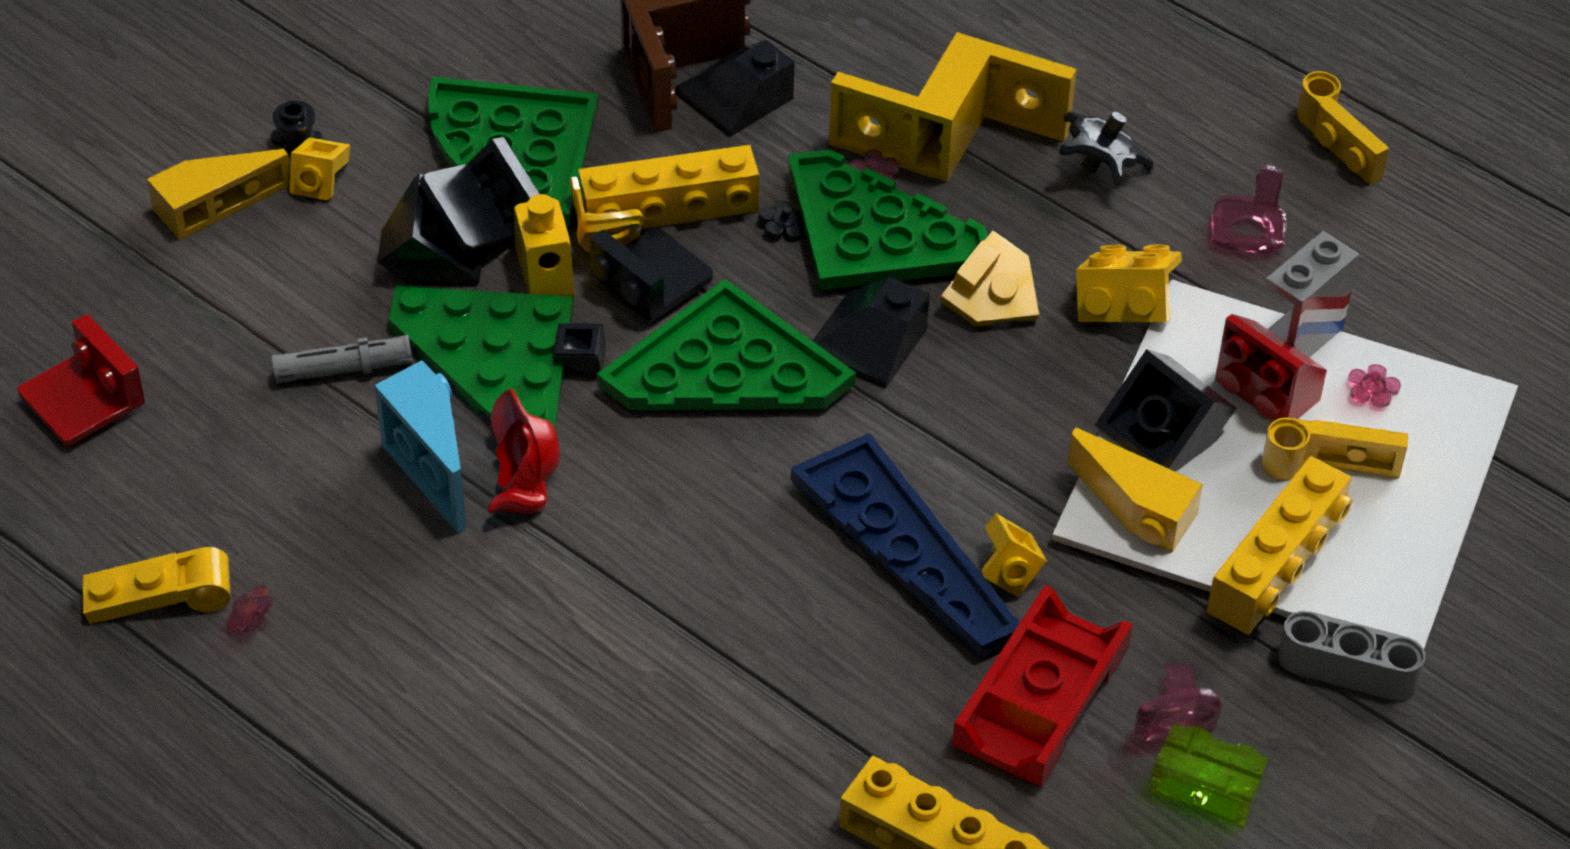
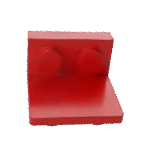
(86, 388)

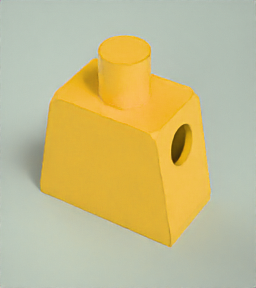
(540, 230)

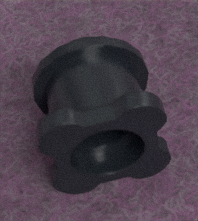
(293, 125)

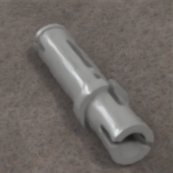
(342, 359)

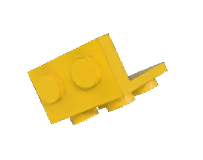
(1126, 284)

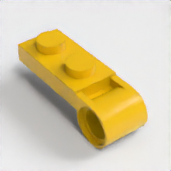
(1339, 129)
(1337, 444)
(191, 576)

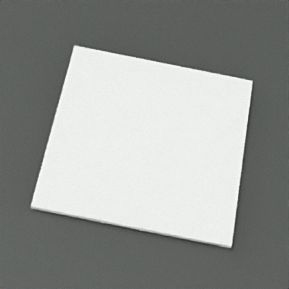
(1401, 533)

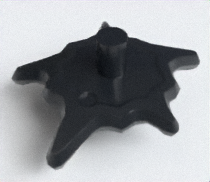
(1104, 142)

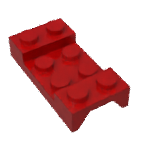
(1039, 689)

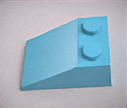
(421, 436)

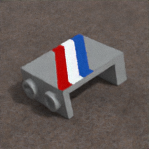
(1320, 287)

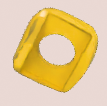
(592, 223)

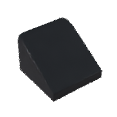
(580, 347)

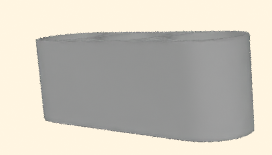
(1351, 655)

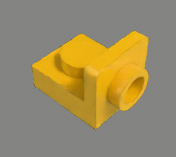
(315, 167)
(1015, 556)

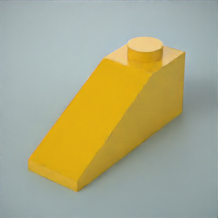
(215, 188)
(1138, 492)

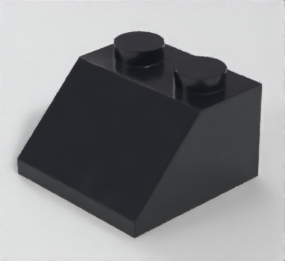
(1164, 412)

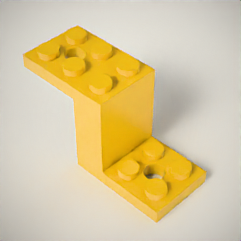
(966, 86)

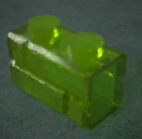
(1209, 774)

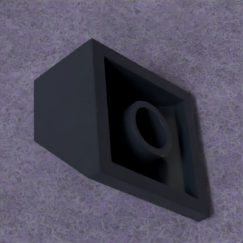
(741, 87)
(420, 247)
(876, 328)

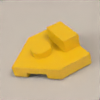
(993, 285)

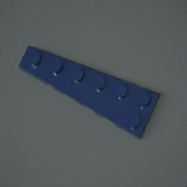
(895, 526)

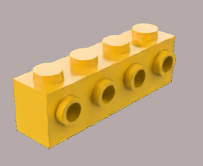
(675, 187)
(1280, 545)
(906, 813)

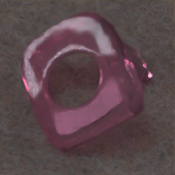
(1262, 208)
(1182, 705)

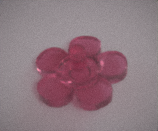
(875, 162)
(1373, 385)
(249, 609)

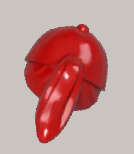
(526, 455)

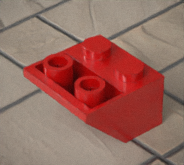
(1267, 370)

